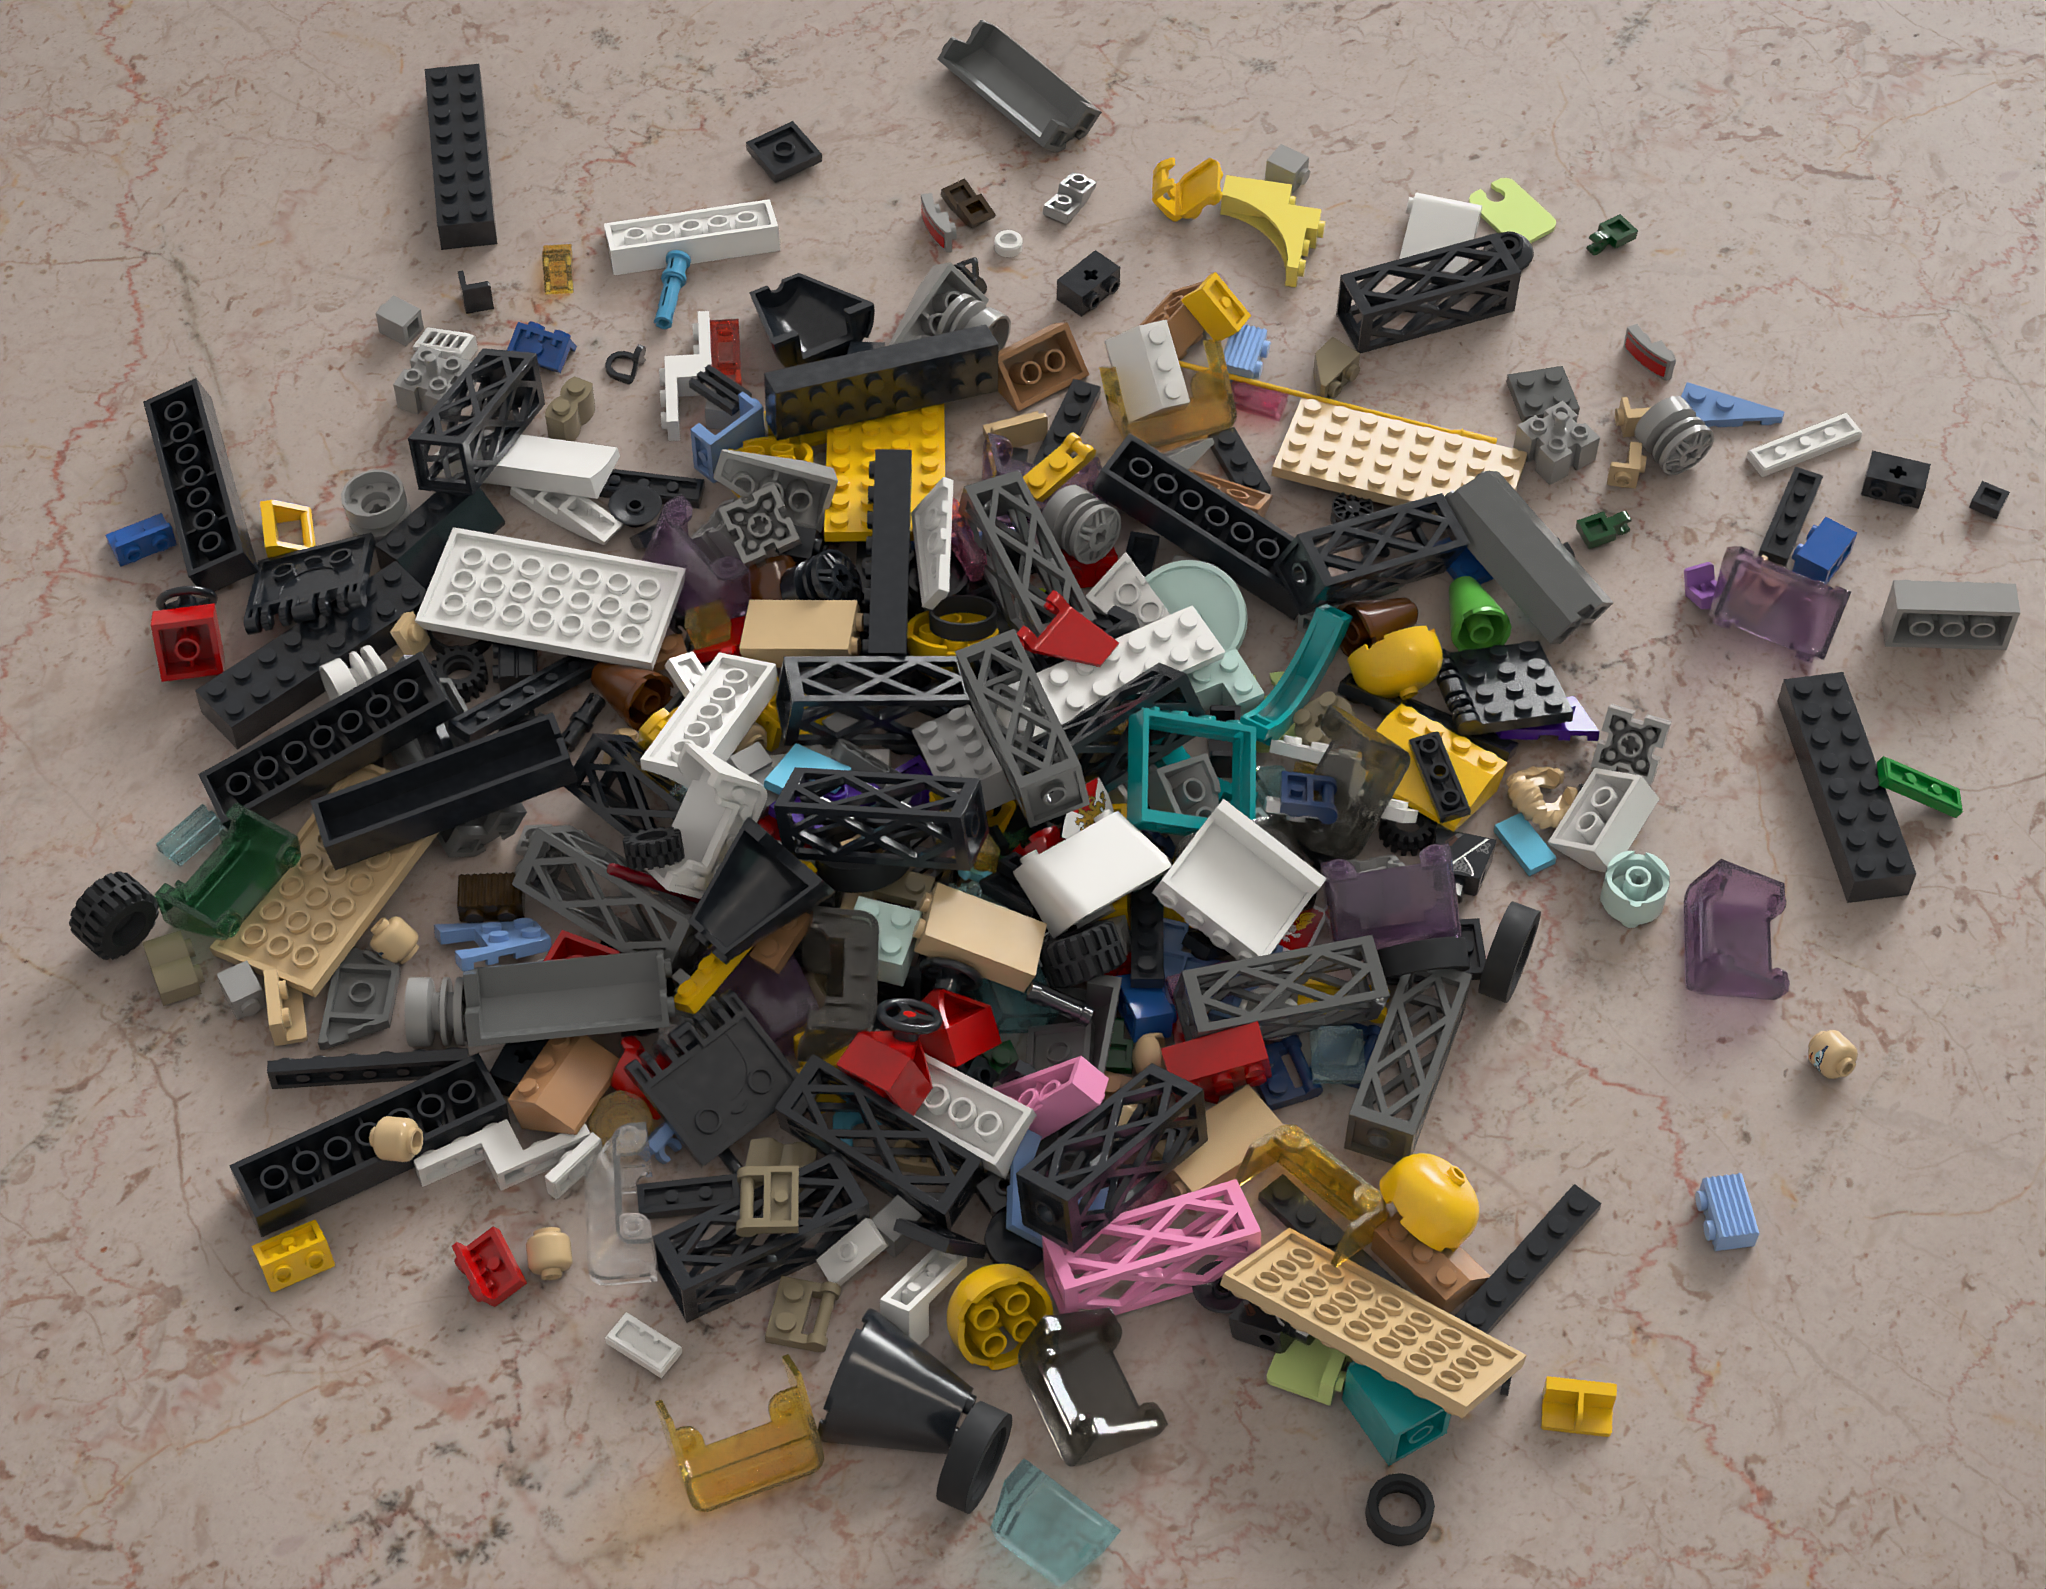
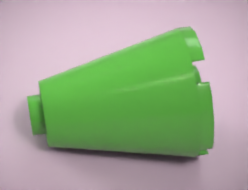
(1475, 616)

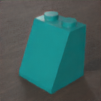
(1391, 1413)

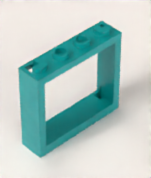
(1202, 726)

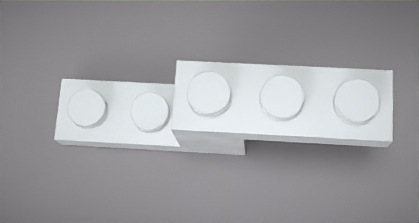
(679, 371)
(1293, 747)
(502, 1153)
(909, 1299)

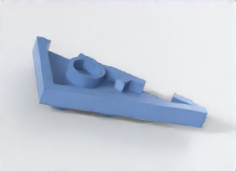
(1727, 410)

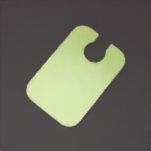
(1516, 212)

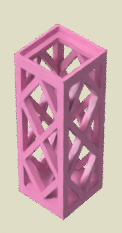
(1185, 1248)

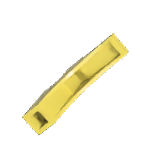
(1274, 213)

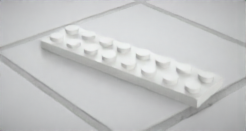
(1071, 687)

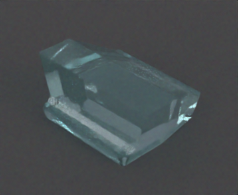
(1049, 1525)

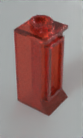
(726, 331)

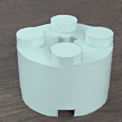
(1635, 888)

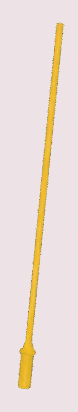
(1461, 432)

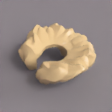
(1529, 800)

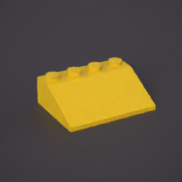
(1476, 768)

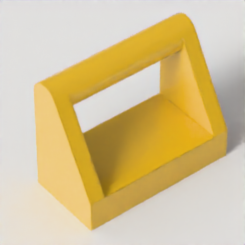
(279, 512)

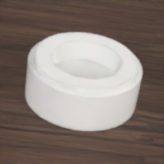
(1008, 243)

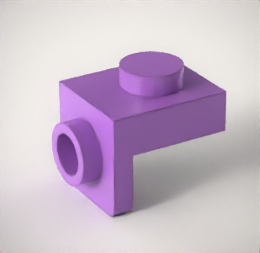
(1700, 584)

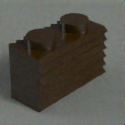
(489, 898)

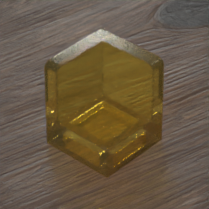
(708, 624)

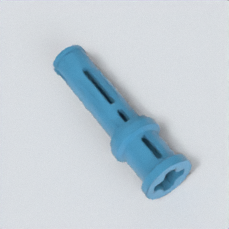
(673, 279)

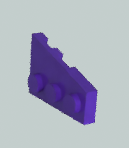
(1580, 726)

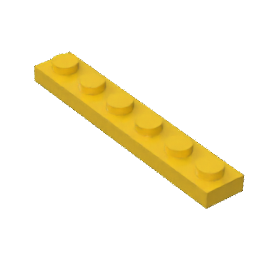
(708, 977)

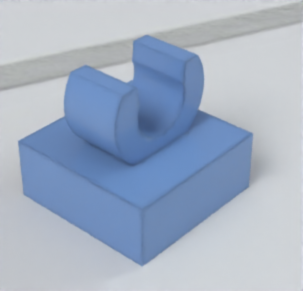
(659, 1139)

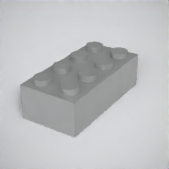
(1950, 615)
(959, 748)

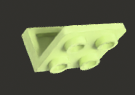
(1309, 1371)

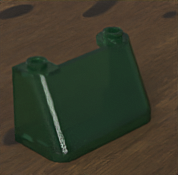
(233, 878)

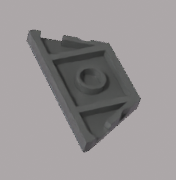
(359, 998)

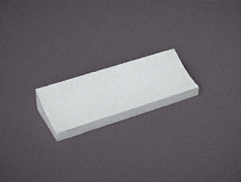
(701, 233)
(551, 466)
(714, 713)
(975, 1116)

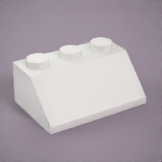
(1148, 371)
(1604, 818)

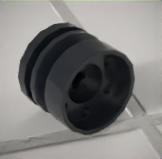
(822, 577)

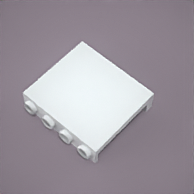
(1238, 884)

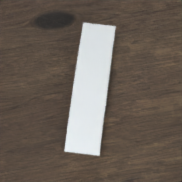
(571, 512)

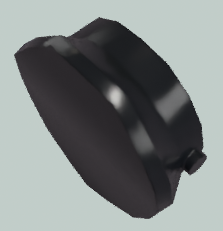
(1008, 1247)

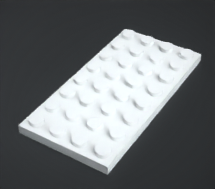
(551, 598)

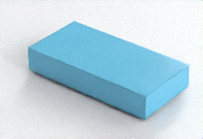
(1525, 844)

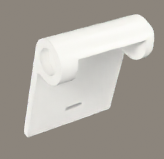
(1438, 224)

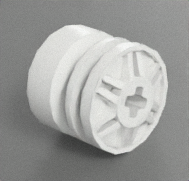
(341, 679)

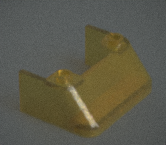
(1208, 412)
(1324, 1176)
(751, 1459)

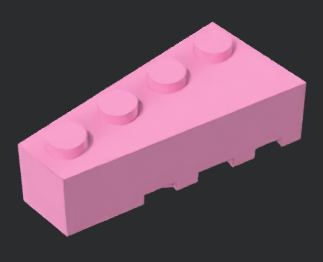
(1058, 1093)

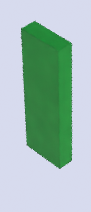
(1919, 787)

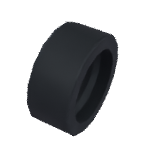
(1406, 1485)

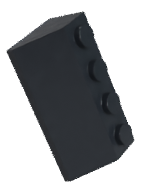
(422, 535)

